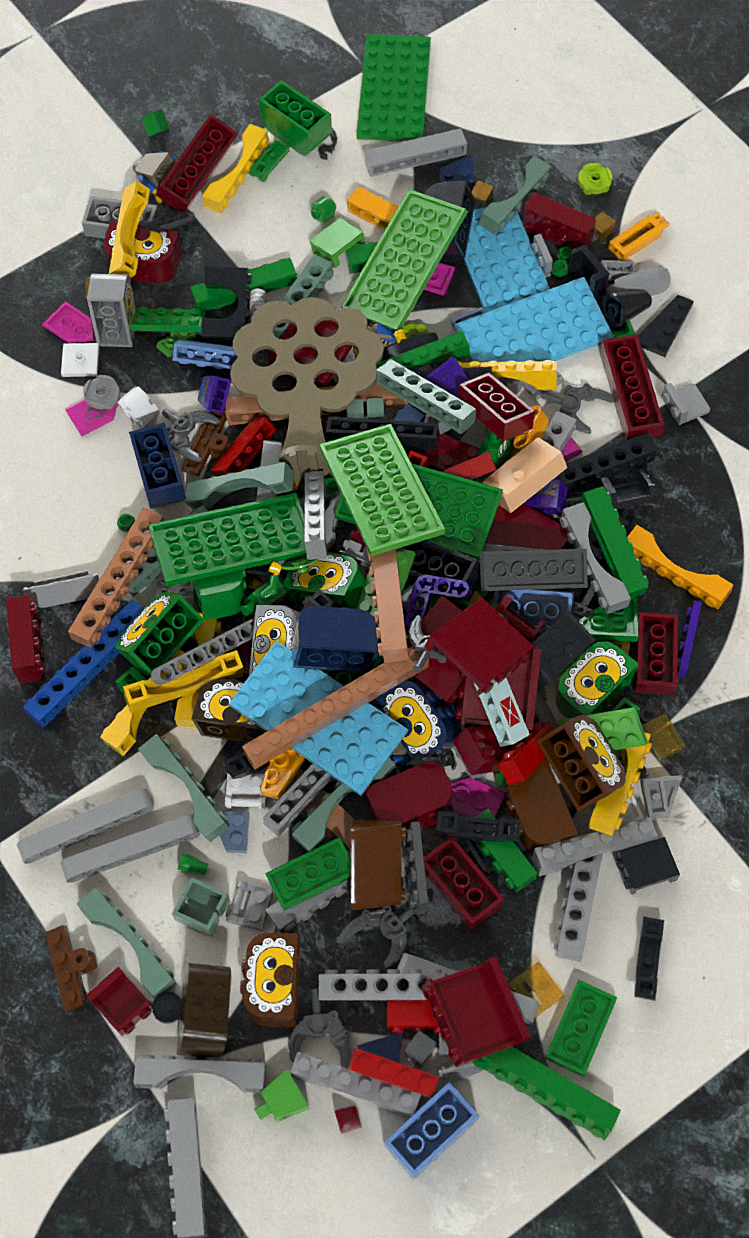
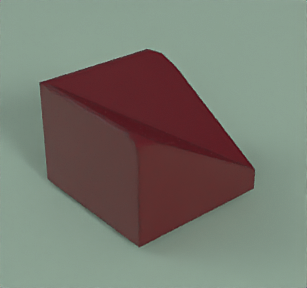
(347, 1119)

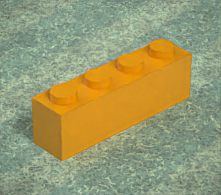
(371, 208)

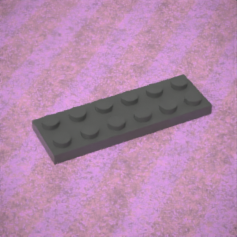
(533, 569)

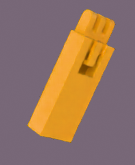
(631, 242)

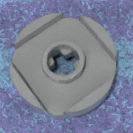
(103, 401)

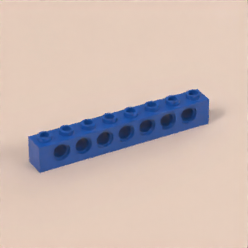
(85, 672)

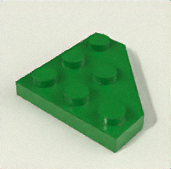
(614, 626)

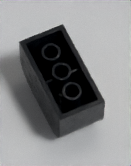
(458, 194)
(443, 562)
(560, 646)

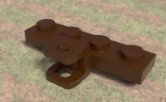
(207, 443)
(68, 966)

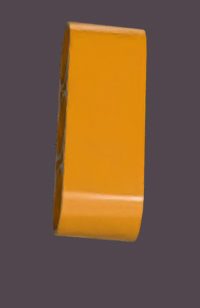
(539, 426)

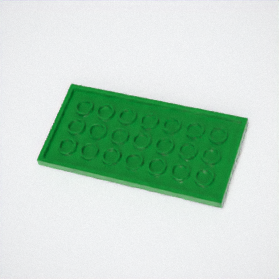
(394, 87)
(462, 506)
(229, 539)

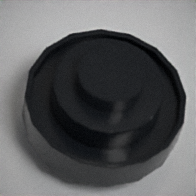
(167, 1007)

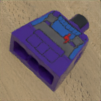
(214, 393)
(550, 498)

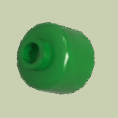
(323, 209)

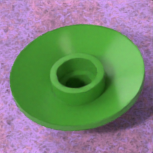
(298, 564)

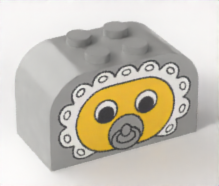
(112, 309)
(271, 625)

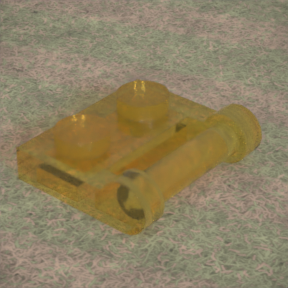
(541, 985)

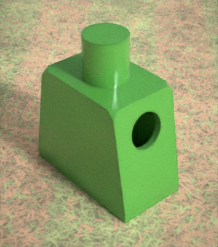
(281, 1099)

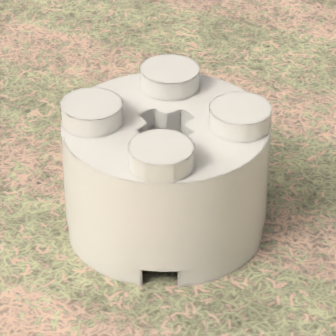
(138, 407)

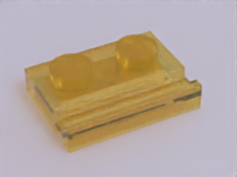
(663, 737)

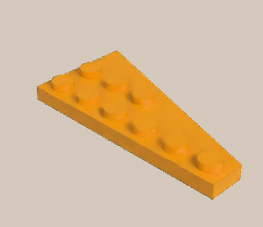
(281, 773)

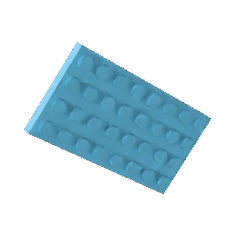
(502, 264)
(538, 327)
(347, 749)

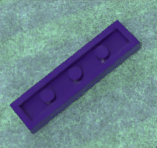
(686, 646)

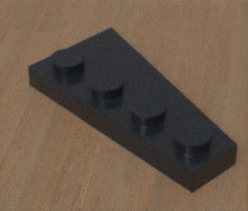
(665, 327)

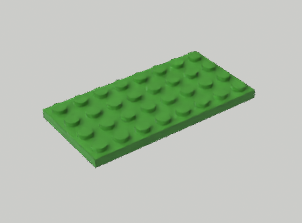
(404, 259)
(381, 490)

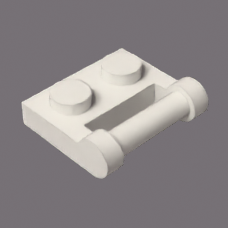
(245, 786)

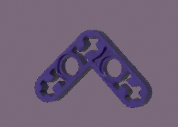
(428, 592)

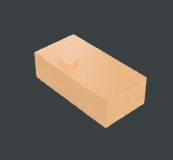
(526, 473)

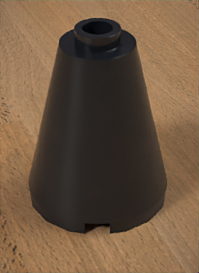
(624, 306)

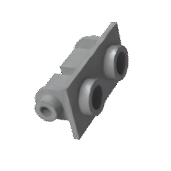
(352, 549)
(450, 1073)

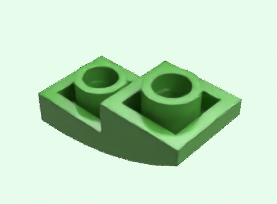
(167, 345)

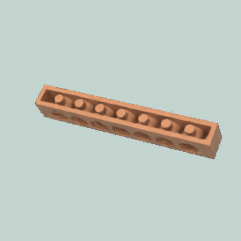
(126, 552)

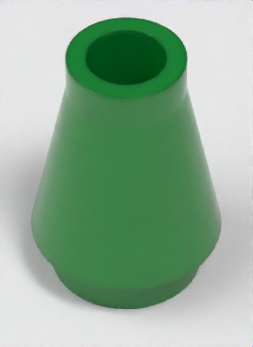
(192, 865)

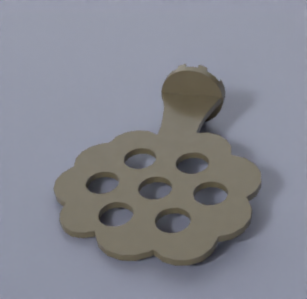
(305, 401)

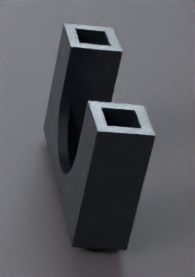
(238, 281)

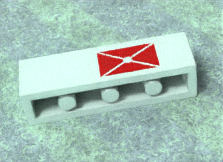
(504, 714)

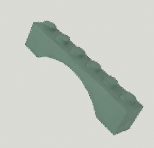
(498, 213)
(207, 492)
(206, 817)
(312, 830)
(101, 913)

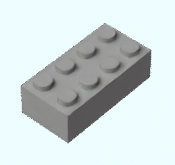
(102, 211)

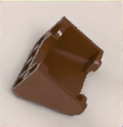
(376, 863)

